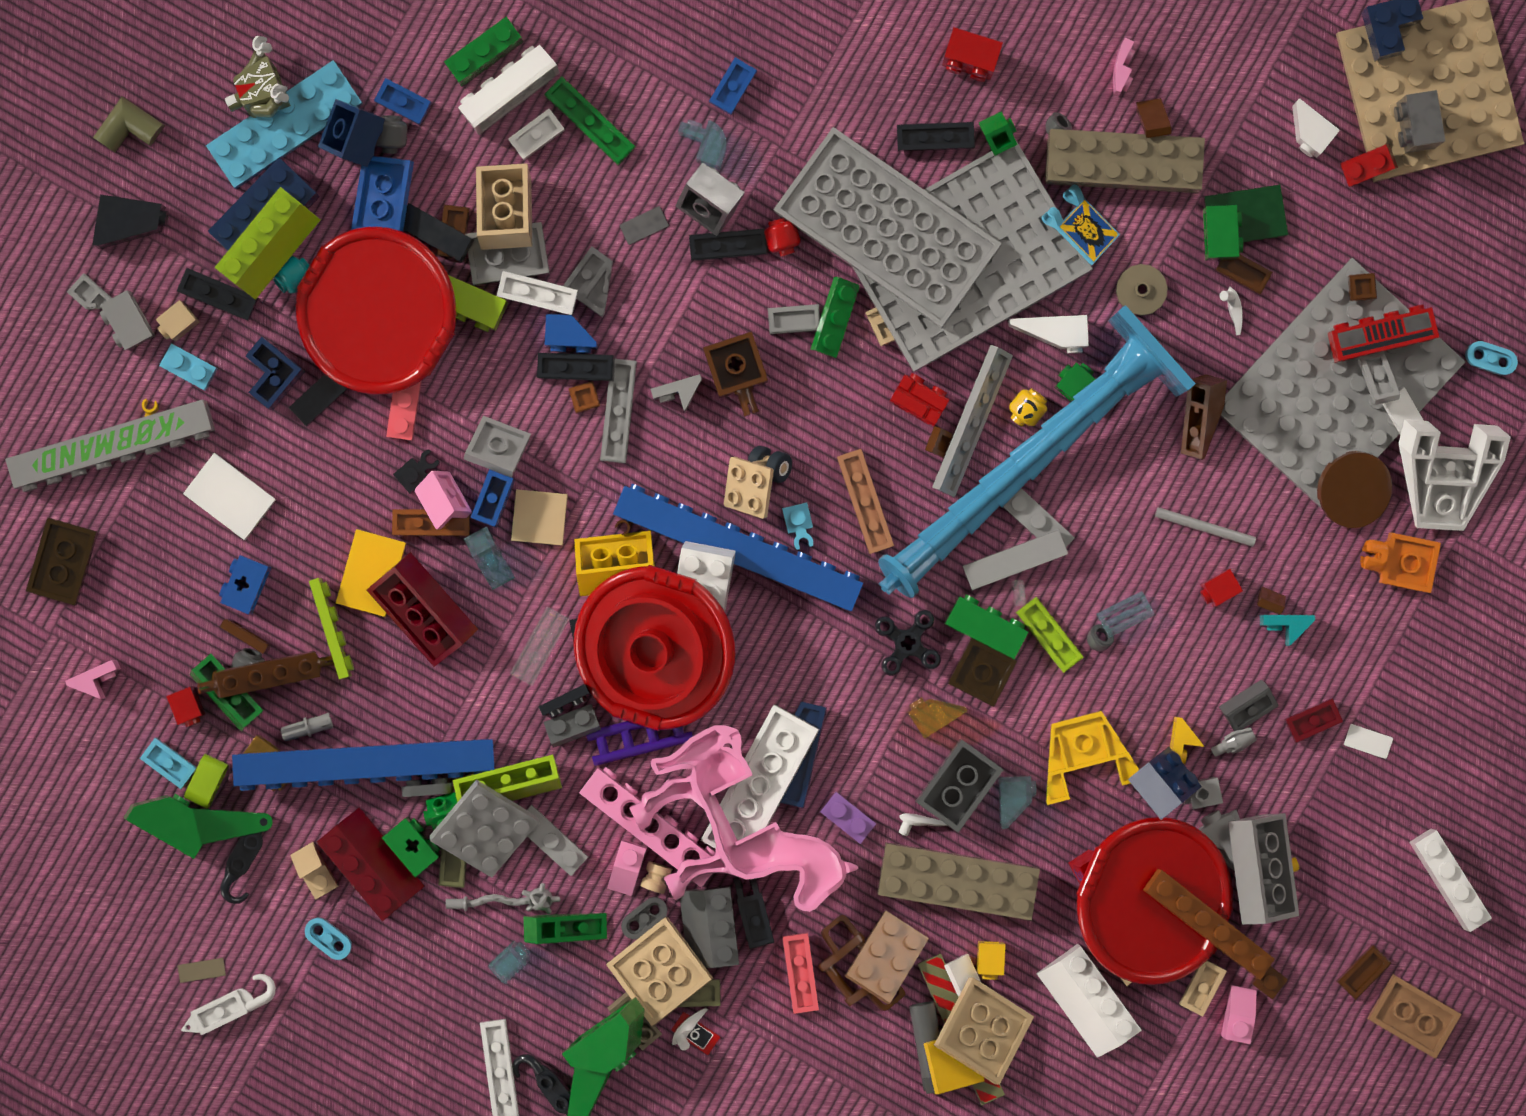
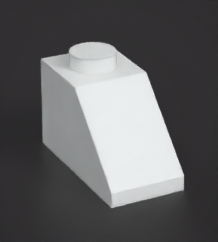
(1312, 129)

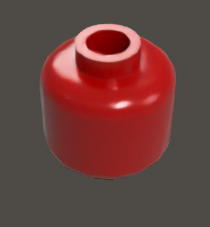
(782, 237)

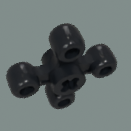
(917, 649)

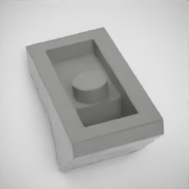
(685, 387)

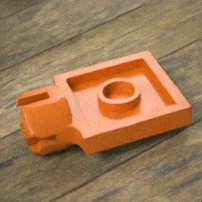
(1403, 561)

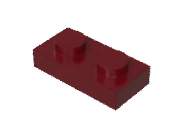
(1313, 720)

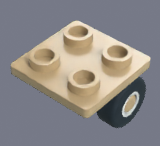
(751, 480)

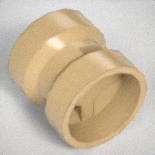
(655, 878)

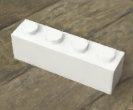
(1450, 880)

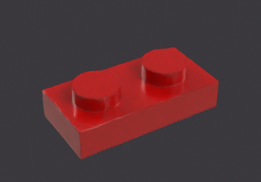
(1369, 165)

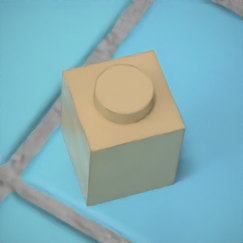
(176, 321)

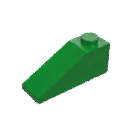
(564, 927)

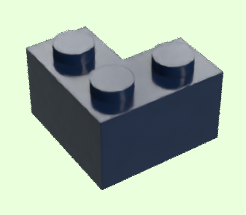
(1384, 25)
(279, 373)

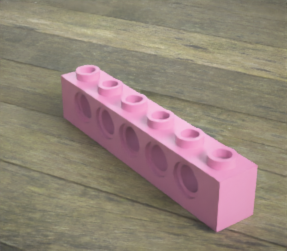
(594, 792)

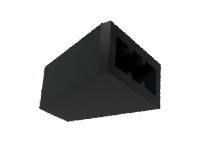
(126, 220)

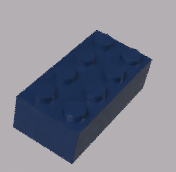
(247, 207)

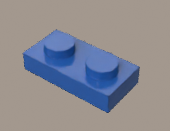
(733, 86)
(402, 101)

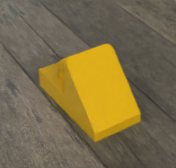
(1182, 735)

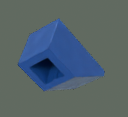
(566, 332)

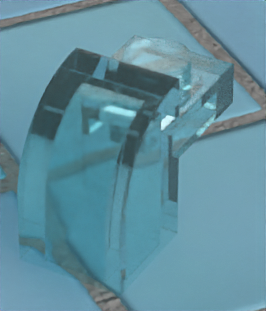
(712, 139)

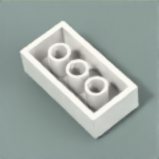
(710, 567)

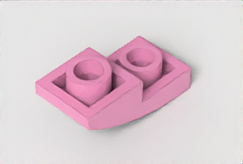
(1121, 73)

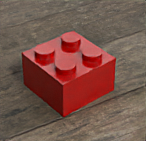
(971, 54)

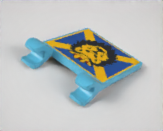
(1083, 226)

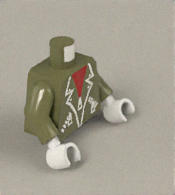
(259, 85)

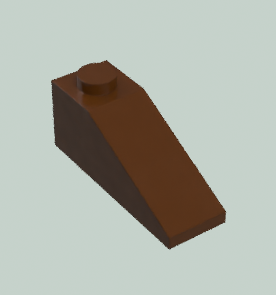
(1202, 413)

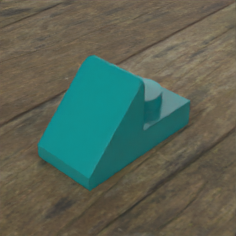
(1294, 625)

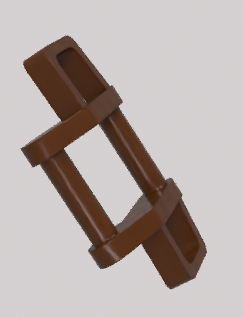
(827, 965)

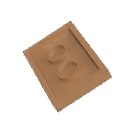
(886, 957)
(1414, 1016)

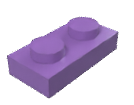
(848, 817)

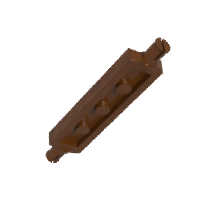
(265, 674)

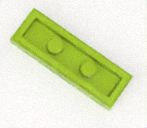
(1049, 634)

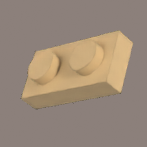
(1202, 988)

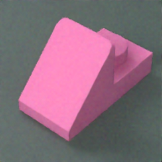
(88, 681)

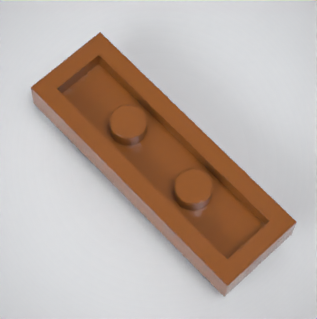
(418, 523)

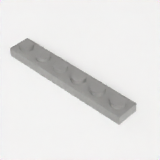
(972, 421)

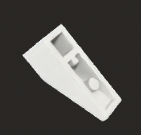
(1059, 331)

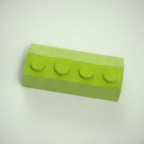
(267, 243)

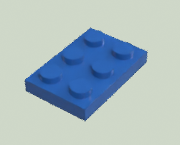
(383, 193)

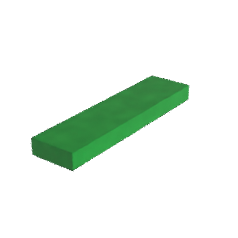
(589, 121)

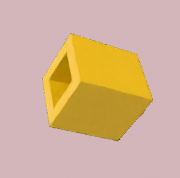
(990, 959)

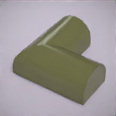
(127, 119)

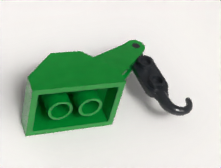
(190, 828)
(594, 1057)

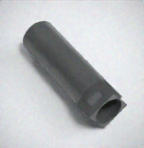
(925, 1029)

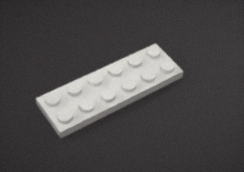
(773, 764)

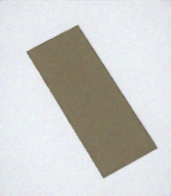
(201, 970)

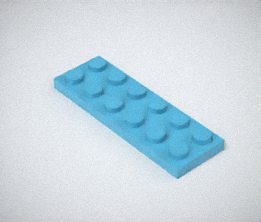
(262, 140)

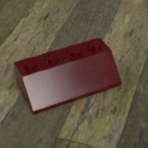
(422, 609)
(370, 864)

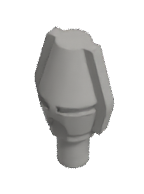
(1235, 742)

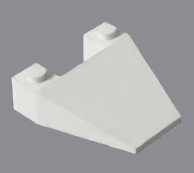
(1449, 481)

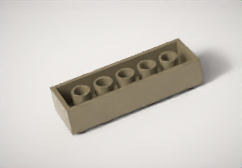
(1124, 161)
(958, 881)

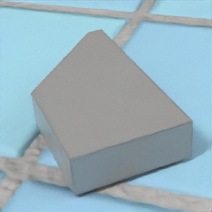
(88, 293)

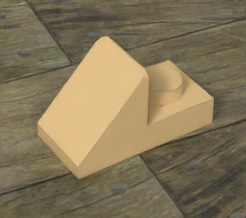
(313, 870)

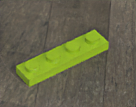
(328, 617)

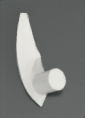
(1234, 307)
(917, 820)
(685, 1028)

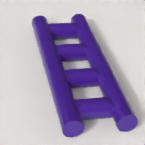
(629, 749)

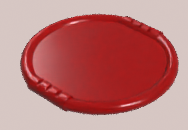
(376, 310)
(654, 647)
(1130, 928)

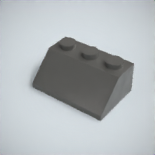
(710, 925)

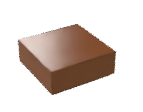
(584, 397)

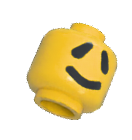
(1028, 407)

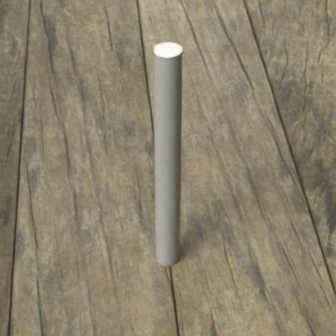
(1205, 526)

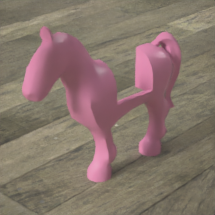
(754, 856)

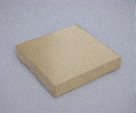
(539, 517)

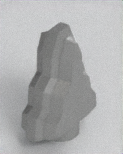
(1217, 829)

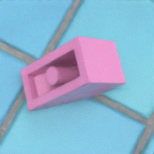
(626, 867)
(1240, 1015)

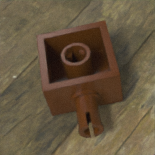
(742, 382)

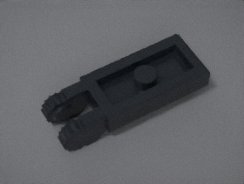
(754, 915)

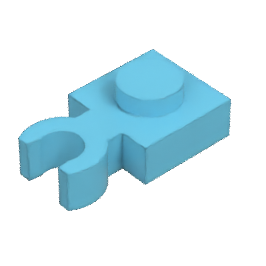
(798, 520)

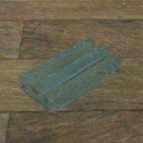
(1130, 622)

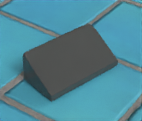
(1249, 705)

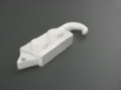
(228, 1008)

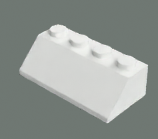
(508, 89)
(1088, 1001)

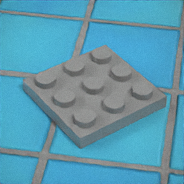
(484, 828)

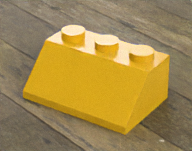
(609, 554)

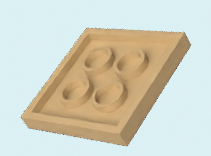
(660, 971)
(984, 1030)

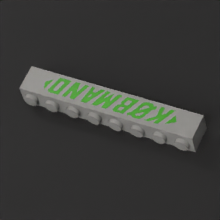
(110, 444)

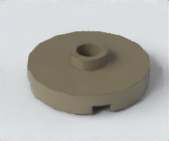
(1128, 293)

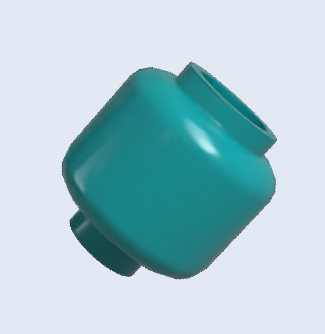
(291, 274)

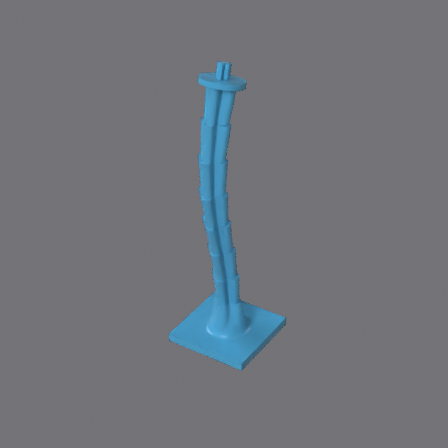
(1131, 369)

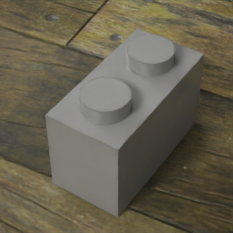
(126, 320)

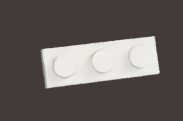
(537, 292)

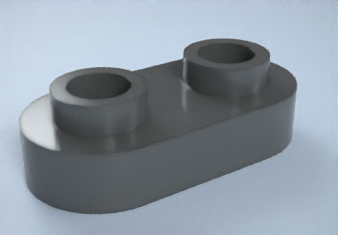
(416, 788)
(644, 917)

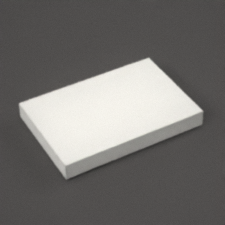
(229, 496)

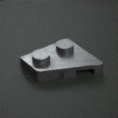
(592, 280)

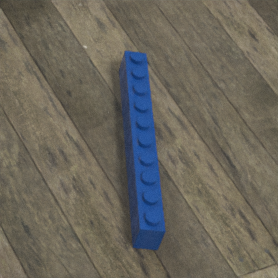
(751, 551)
(362, 762)

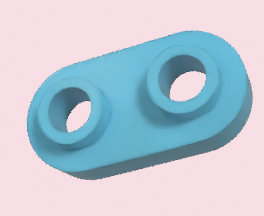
(1490, 358)
(329, 937)

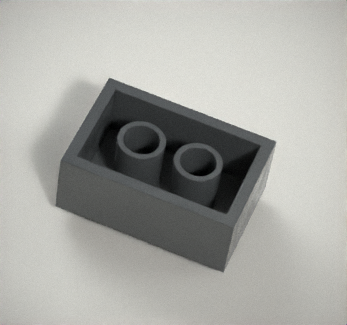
(959, 785)

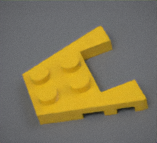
(1081, 744)

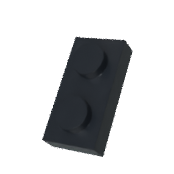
(556, 705)

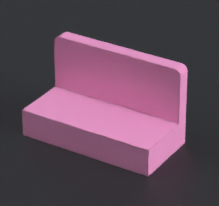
(442, 498)

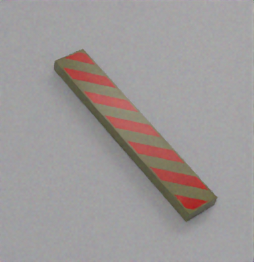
(945, 999)

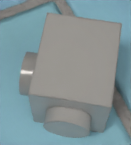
(1207, 795)

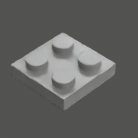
(497, 446)

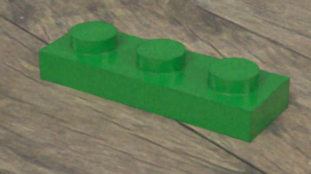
(835, 317)

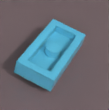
(188, 367)
(168, 763)

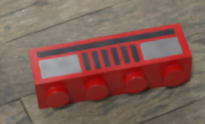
(1383, 334)

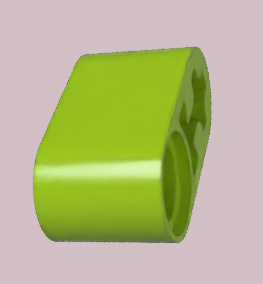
(206, 781)

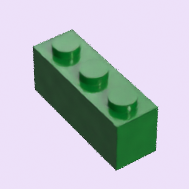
(483, 51)
(987, 626)
(238, 708)

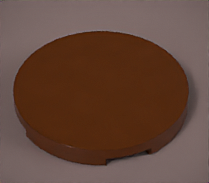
(1354, 489)

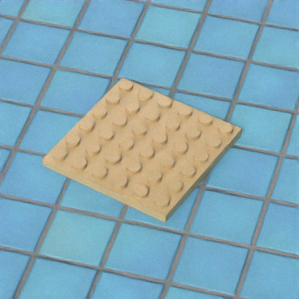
(1444, 52)

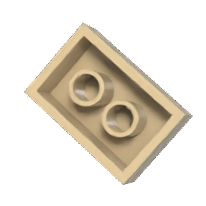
(504, 206)

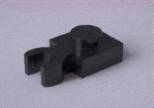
(413, 473)

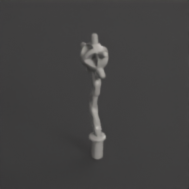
(537, 899)

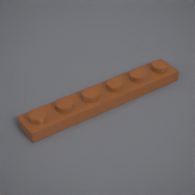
(1209, 924)

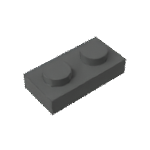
(572, 725)

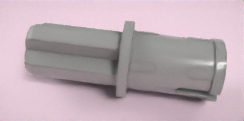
(307, 727)

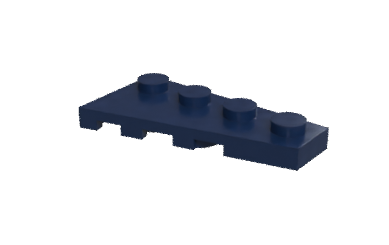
(799, 787)

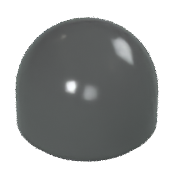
(1057, 121)
(1097, 644)

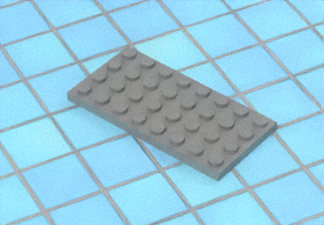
(887, 227)

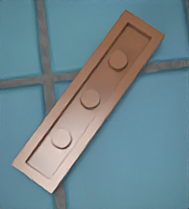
(865, 501)

